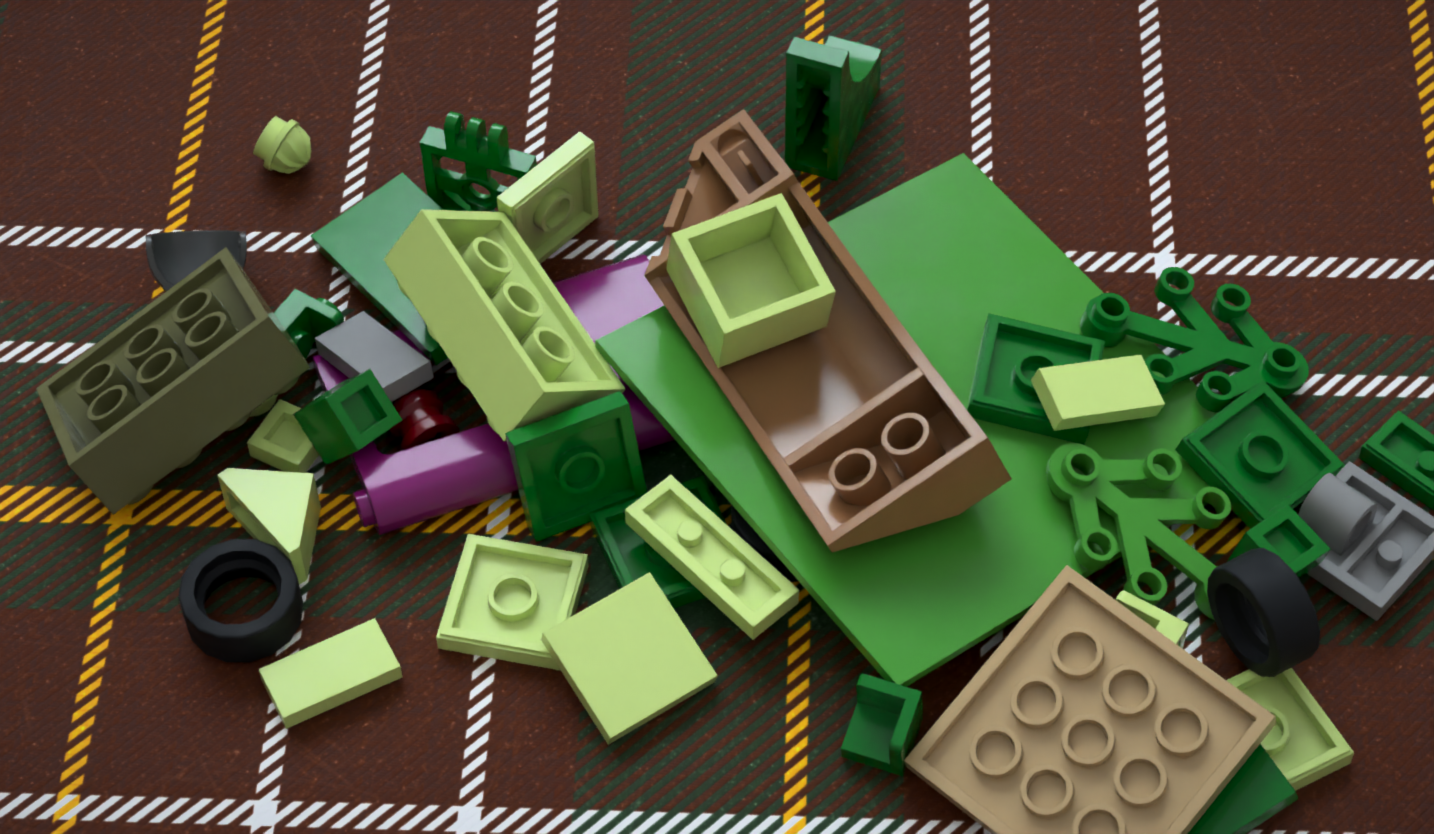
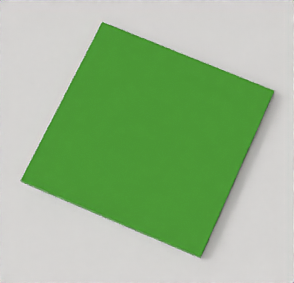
(941, 260)

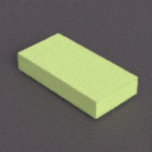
(1097, 392)
(330, 673)

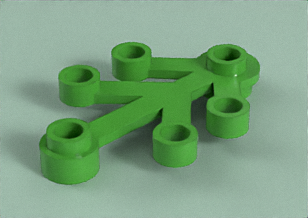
(1136, 519)

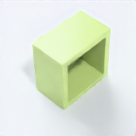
(750, 280)

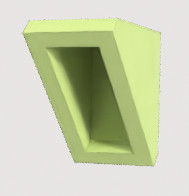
(276, 510)

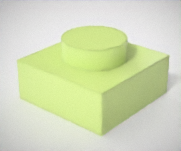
(282, 441)

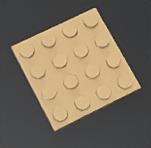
(1089, 726)

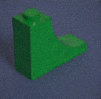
(827, 101)

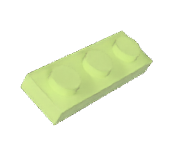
(712, 556)

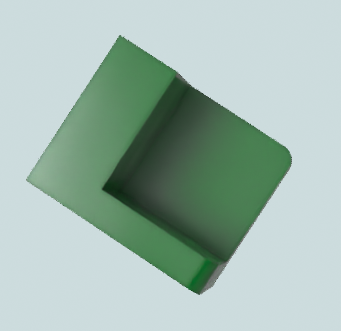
(347, 417)
(1288, 538)
(883, 724)

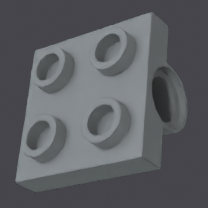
(1373, 536)

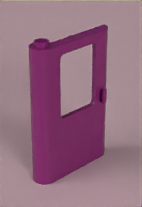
(477, 462)

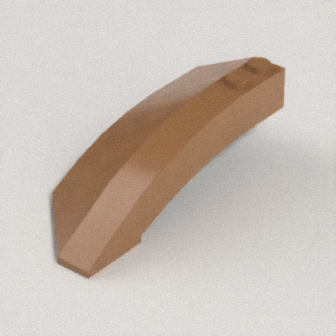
(850, 409)

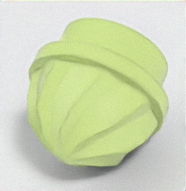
(283, 146)

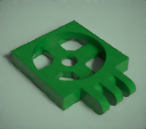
(480, 154)

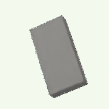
(365, 345)

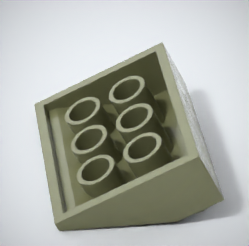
(170, 382)

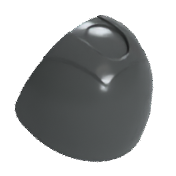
(179, 253)

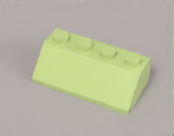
(498, 317)

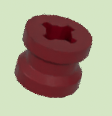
(421, 419)

